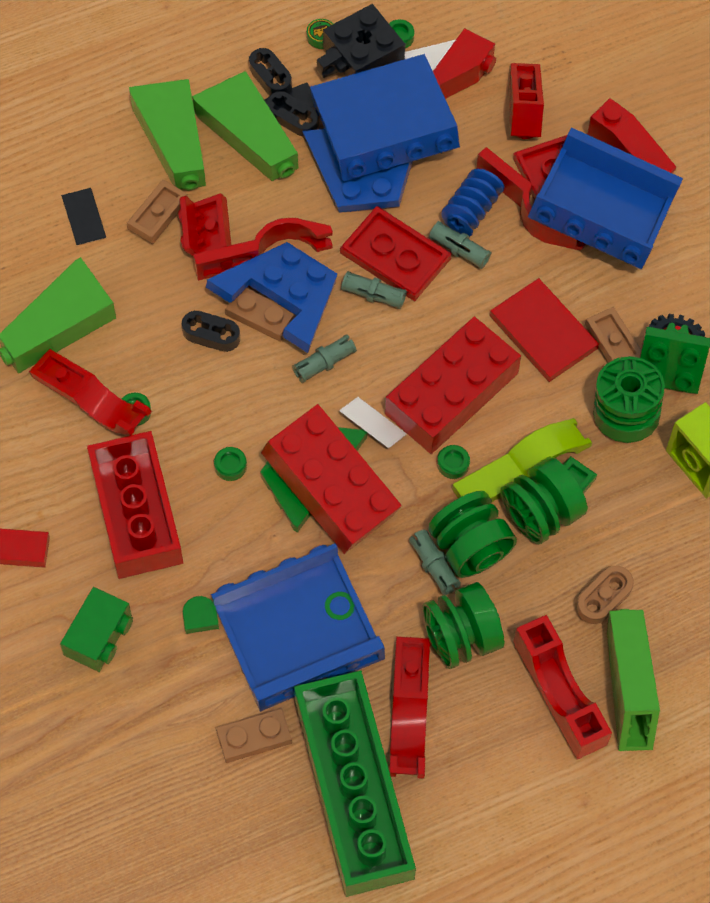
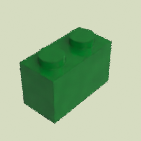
(97, 629)

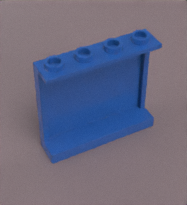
(385, 117)
(605, 198)
(284, 631)

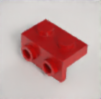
(204, 224)

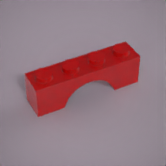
(572, 710)

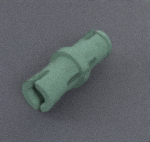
(476, 255)
(373, 290)
(324, 358)
(434, 562)

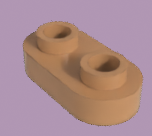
(603, 596)

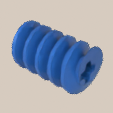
(472, 201)

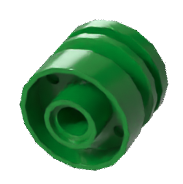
(628, 399)
(544, 500)
(472, 534)
(470, 622)

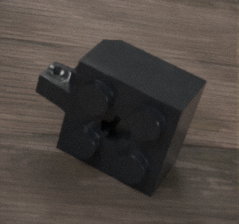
(359, 44)

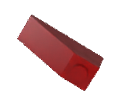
(464, 63)
(526, 100)
(622, 130)

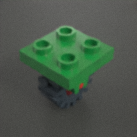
(677, 351)

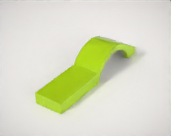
(545, 442)

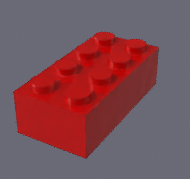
(452, 385)
(330, 478)
(135, 505)

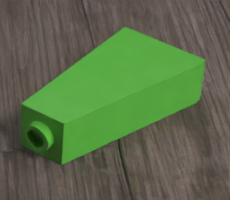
(247, 124)
(171, 127)
(57, 317)
(632, 680)

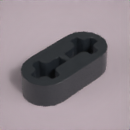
(275, 69)
(293, 113)
(211, 331)

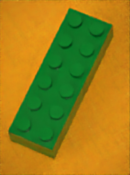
(354, 784)

